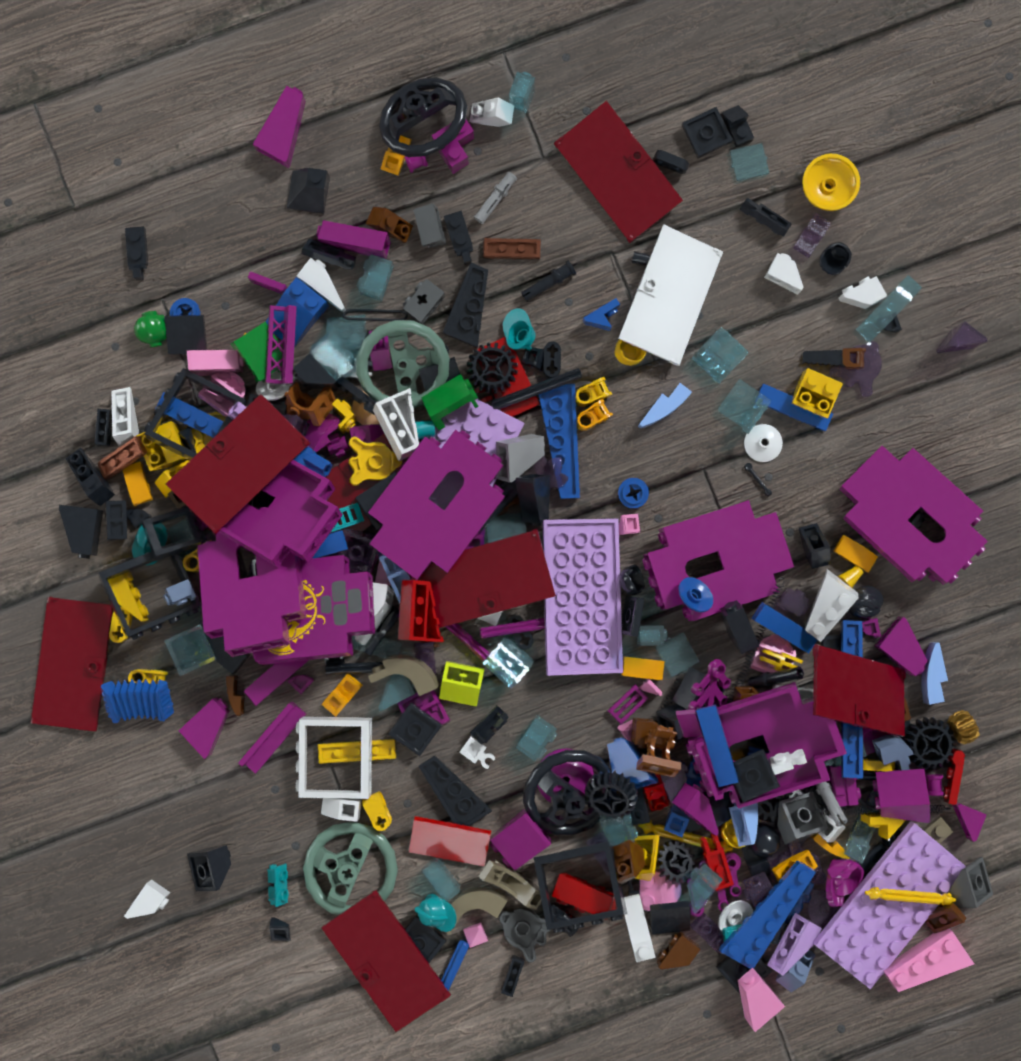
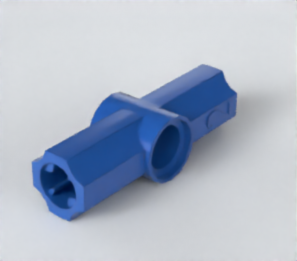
(314, 462)

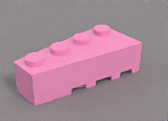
(928, 960)

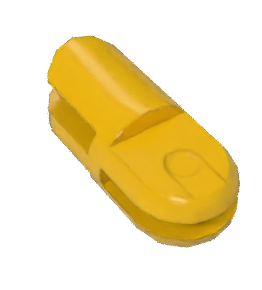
(780, 661)

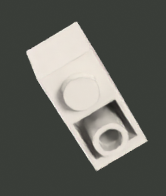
(492, 112)
(864, 295)
(342, 808)

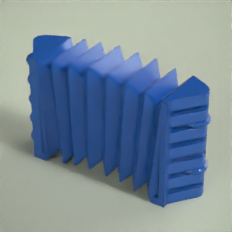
(137, 699)

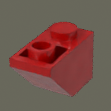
(656, 795)

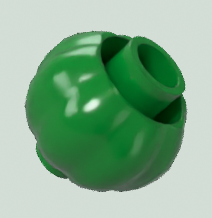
(151, 328)

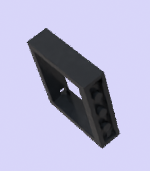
(169, 397)
(133, 564)
(578, 922)

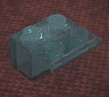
(508, 662)

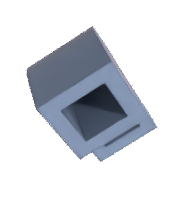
(891, 749)

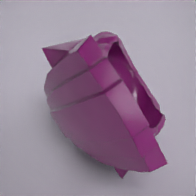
(842, 880)

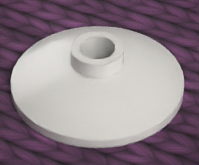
(272, 391)
(754, 446)
(734, 914)

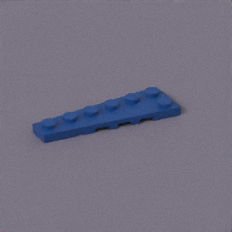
(561, 428)
(761, 926)

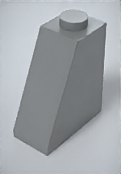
(519, 455)

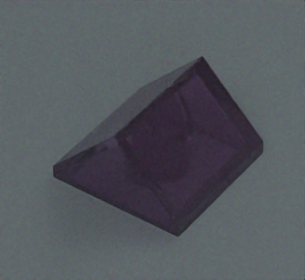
(962, 338)

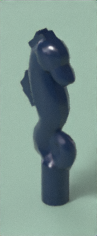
(805, 897)

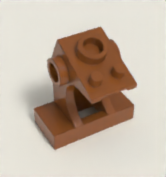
(309, 408)
(662, 739)

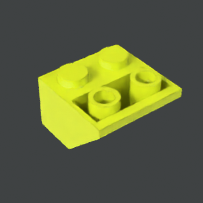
(461, 683)

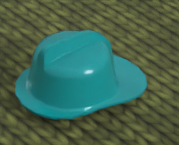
(518, 330)
(141, 545)
(437, 913)

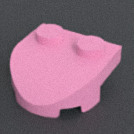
(228, 381)
(774, 644)
(658, 891)

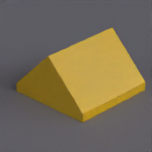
(650, 849)

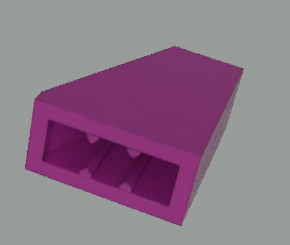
(902, 647)
(206, 726)

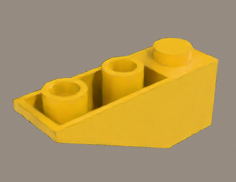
(128, 596)

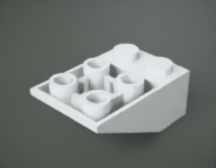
(382, 606)

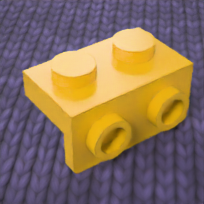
(344, 410)

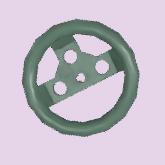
(408, 353)
(318, 855)

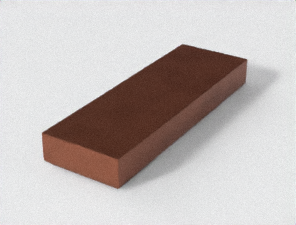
(511, 248)
(122, 457)

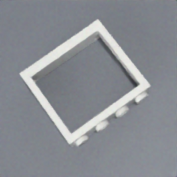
(366, 757)

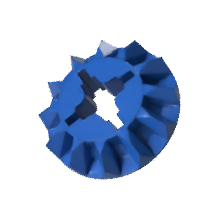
(187, 304)
(636, 484)

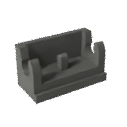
(429, 226)

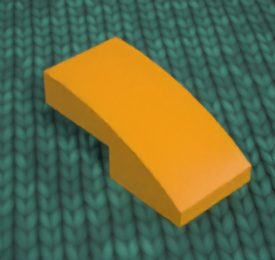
(392, 161)
(136, 483)
(855, 553)
(643, 668)
(342, 694)
(833, 847)
(804, 857)

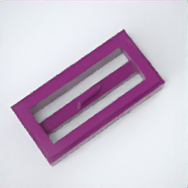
(267, 283)
(626, 705)

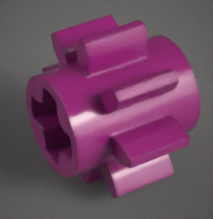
(338, 445)

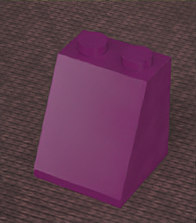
(902, 795)
(519, 840)

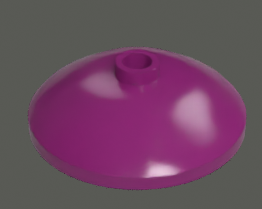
(577, 772)

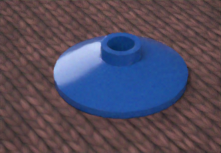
(695, 594)

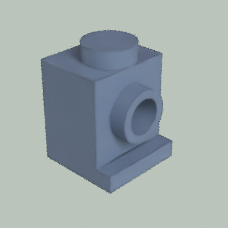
(179, 593)

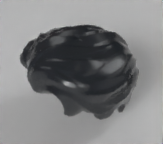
(868, 603)

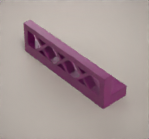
(288, 345)
(272, 737)

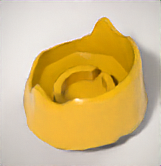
(628, 354)

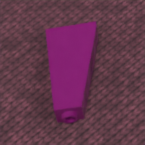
(282, 127)
(354, 239)

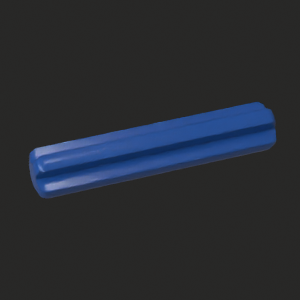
(454, 963)

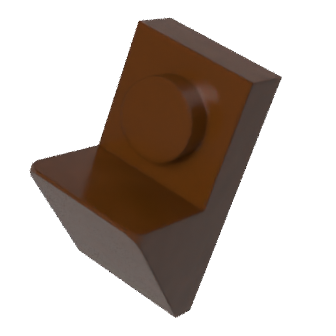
(945, 918)

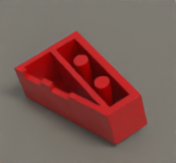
(417, 612)
(583, 895)

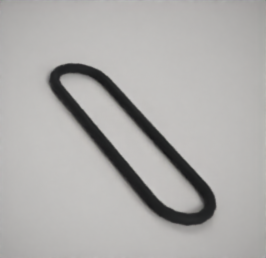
(373, 310)

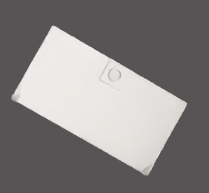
(670, 295)

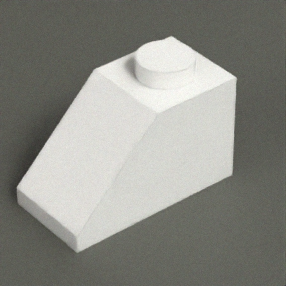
(785, 273)
(149, 900)

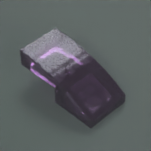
(812, 235)

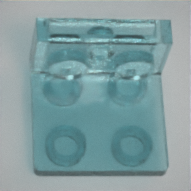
(720, 355)
(744, 405)

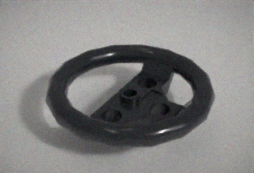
(415, 108)
(566, 799)

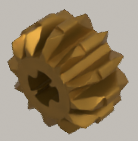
(964, 727)

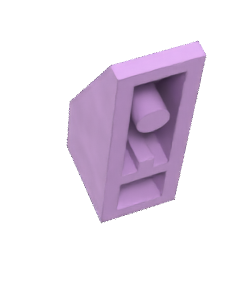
(794, 943)

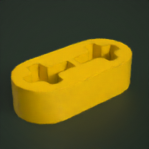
(115, 626)
(877, 765)

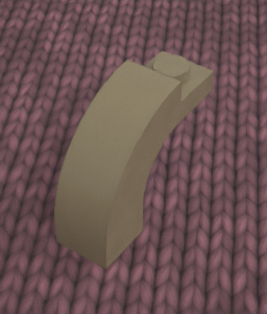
(409, 666)
(512, 882)
(478, 898)

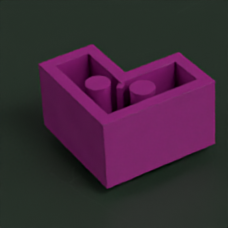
(453, 153)

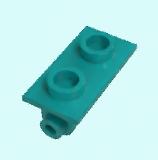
(278, 893)

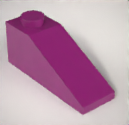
(696, 806)

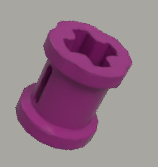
(415, 162)
(934, 784)

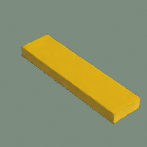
(351, 751)

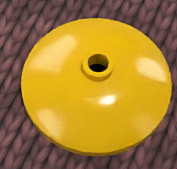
(839, 174)

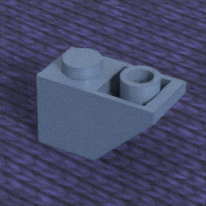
(798, 973)

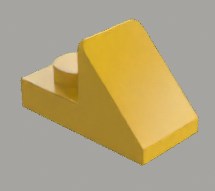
(885, 825)

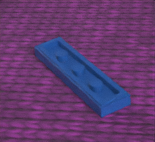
(782, 403)
(784, 627)
(717, 745)

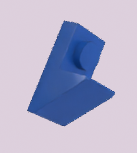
(598, 319)

